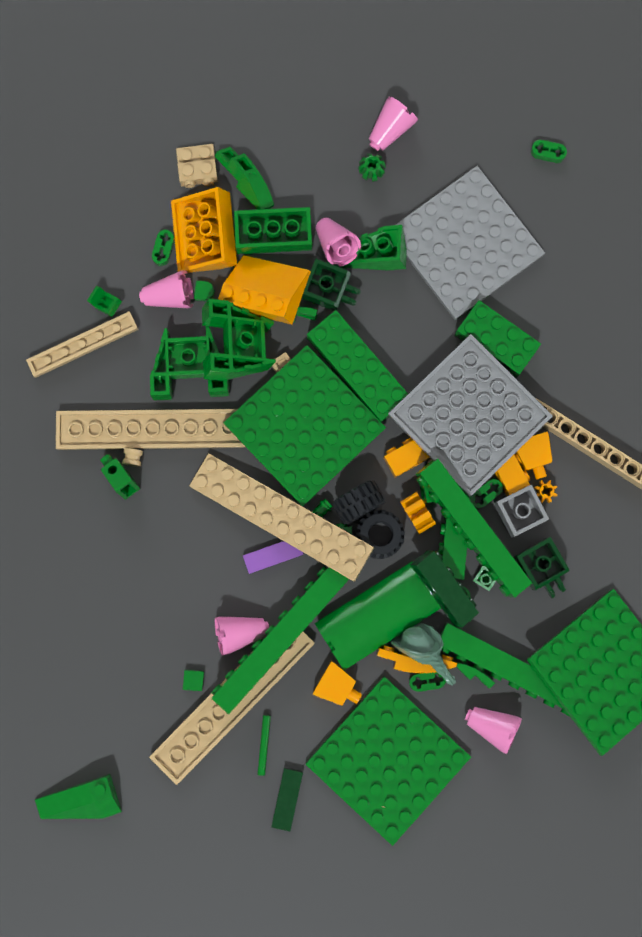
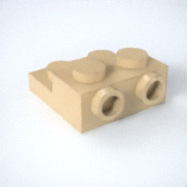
(197, 165)

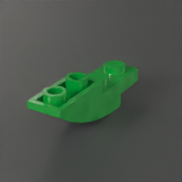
(249, 179)

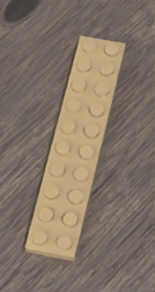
(144, 429)
(282, 517)
(211, 723)

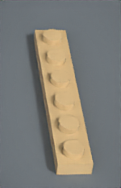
(82, 344)

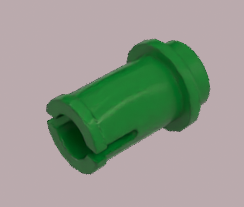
(322, 508)

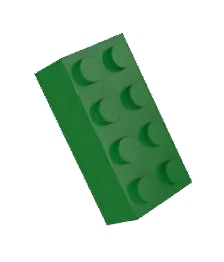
(273, 230)
(499, 337)

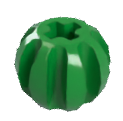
(372, 161)

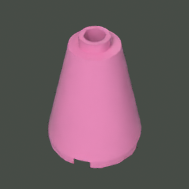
(391, 124)
(337, 242)
(171, 291)
(238, 632)
(494, 727)

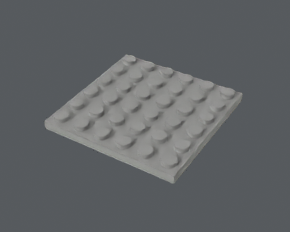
(467, 242)
(470, 415)

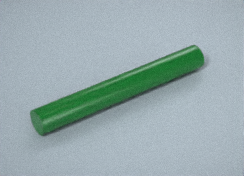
(263, 745)

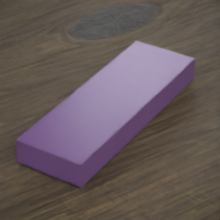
(270, 556)

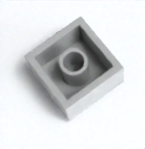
(521, 511)

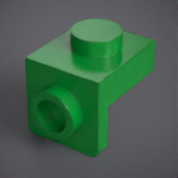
(104, 301)

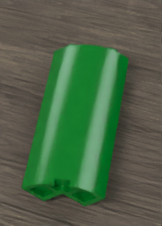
(377, 616)

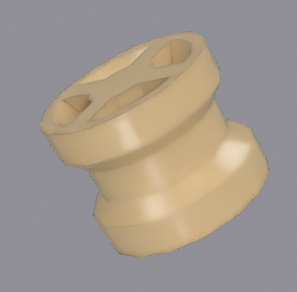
(132, 457)

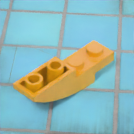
(407, 664)

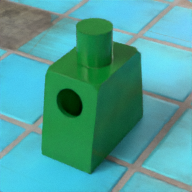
(119, 477)

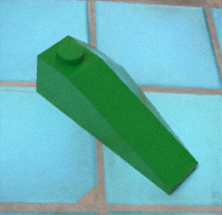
(381, 250)
(84, 801)

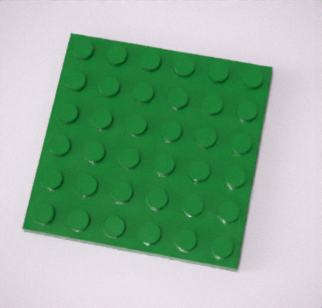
(304, 425)
(597, 671)
(388, 758)

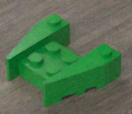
(242, 340)
(183, 359)

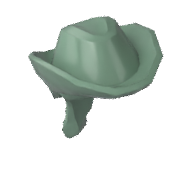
(424, 645)

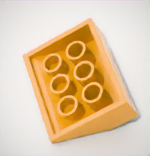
(204, 231)
(266, 288)

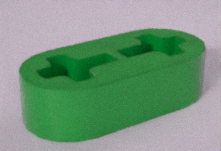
(548, 149)
(158, 247)
(489, 497)
(428, 685)

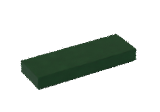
(287, 799)

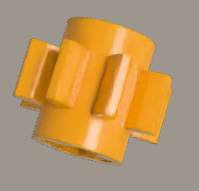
(545, 486)

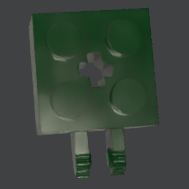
(338, 283)
(553, 567)

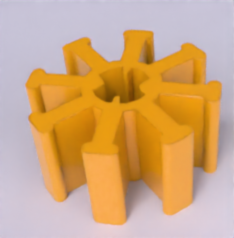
(418, 512)

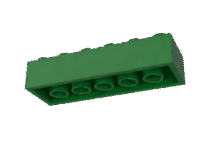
(356, 365)

